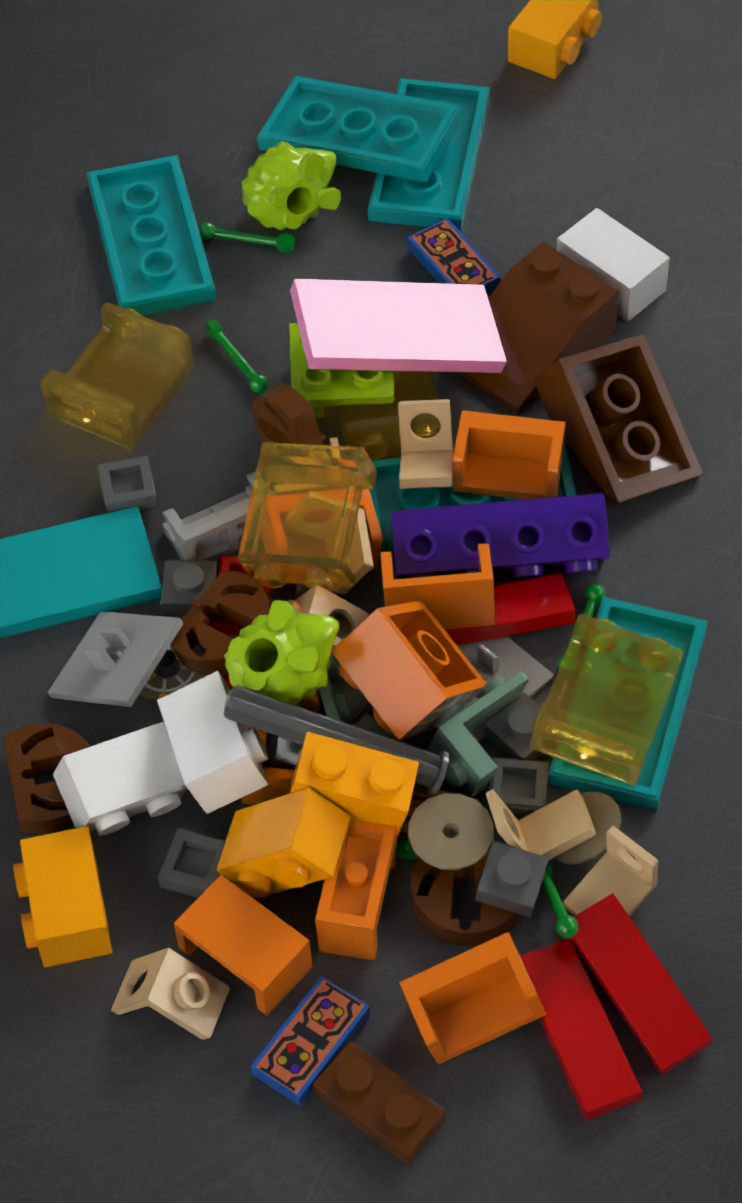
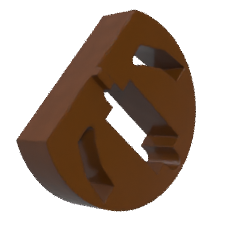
(285, 417)
(229, 596)
(37, 751)
(436, 909)

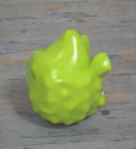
(290, 186)
(283, 653)

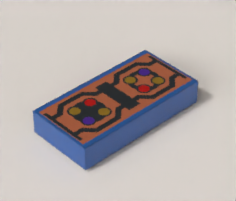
(451, 257)
(310, 1040)

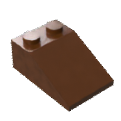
(543, 314)
(619, 419)

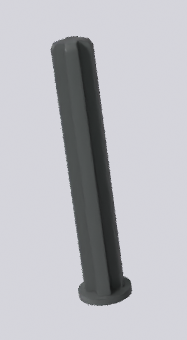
(294, 722)

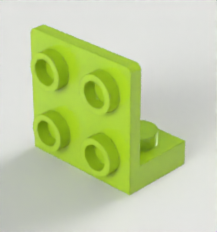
(336, 387)

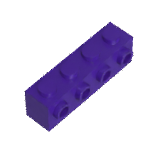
(519, 535)

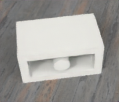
(618, 259)
(214, 754)
(121, 780)

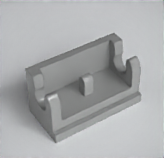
(212, 531)

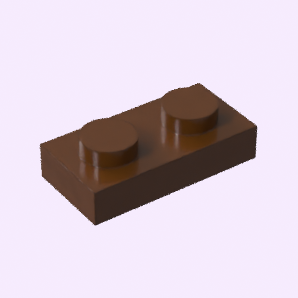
(379, 1102)

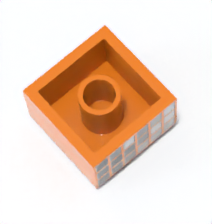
(406, 668)

